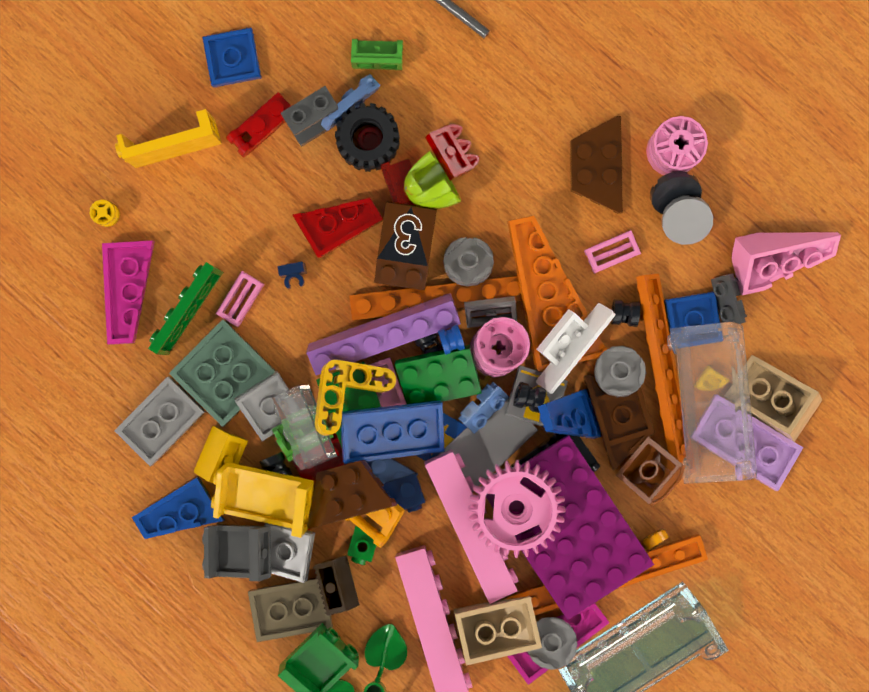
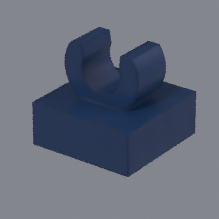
(292, 271)

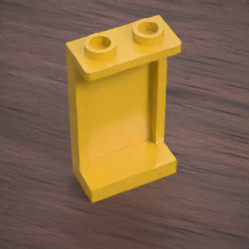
(172, 145)
(263, 496)

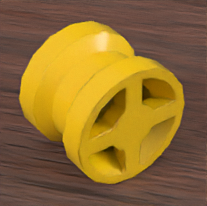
(99, 210)

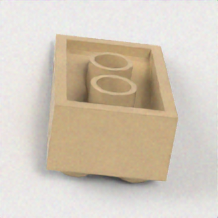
(780, 399)
(497, 629)

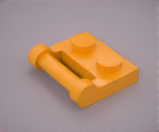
(386, 518)

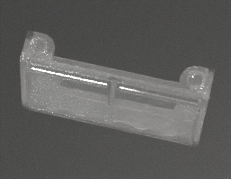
(714, 402)

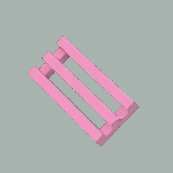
(592, 260)
(248, 304)

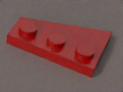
(337, 225)

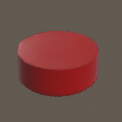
(369, 138)

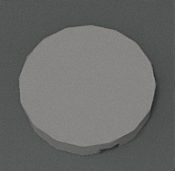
(687, 220)
(468, 261)
(619, 371)
(557, 643)

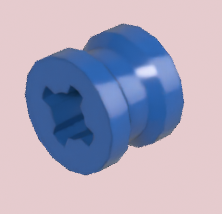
(451, 339)

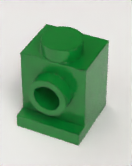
(357, 555)

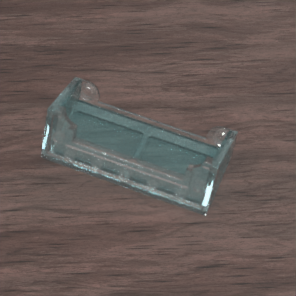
(646, 646)

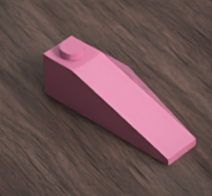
(770, 256)

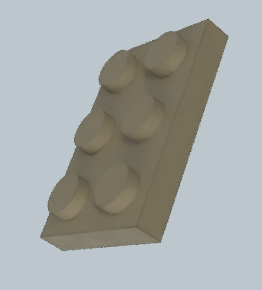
(287, 610)

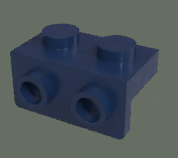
(406, 492)

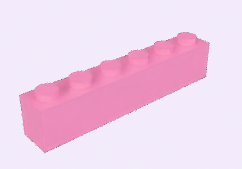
(455, 494)
(431, 620)

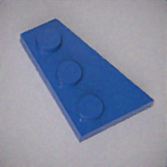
(570, 416)
(178, 511)

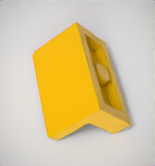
(218, 450)

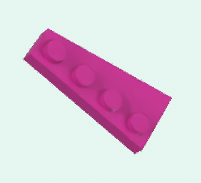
(125, 281)
(584, 625)

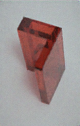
(395, 179)

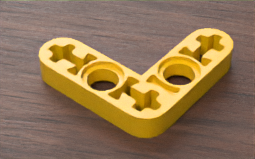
(344, 380)

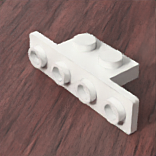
(569, 342)

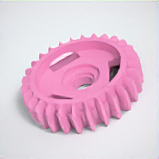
(505, 525)

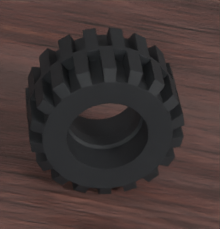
(360, 117)

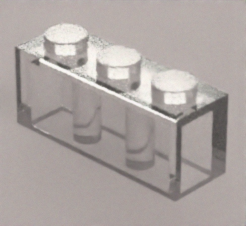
(297, 413)

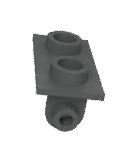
(729, 308)

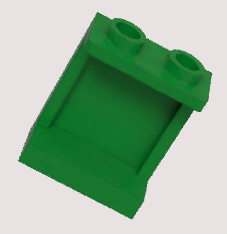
(318, 661)

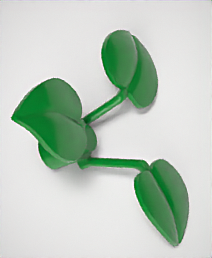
(383, 649)

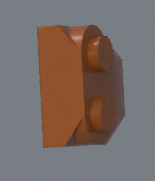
(651, 472)

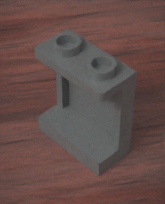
(306, 115)
(237, 551)

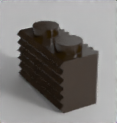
(336, 585)

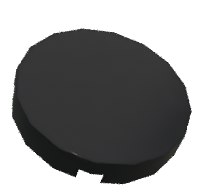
(674, 186)

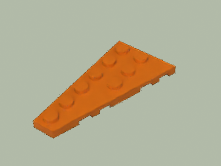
(543, 287)

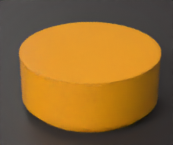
(655, 538)

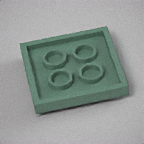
(220, 371)

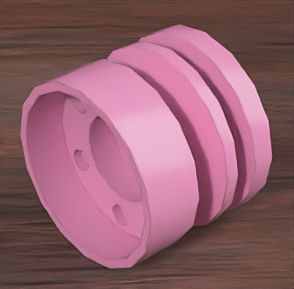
(666, 156)
(509, 338)

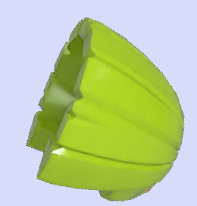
(429, 185)

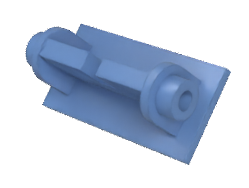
(475, 415)

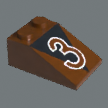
(405, 245)

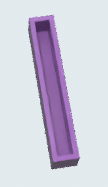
(385, 333)

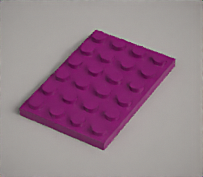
(595, 543)

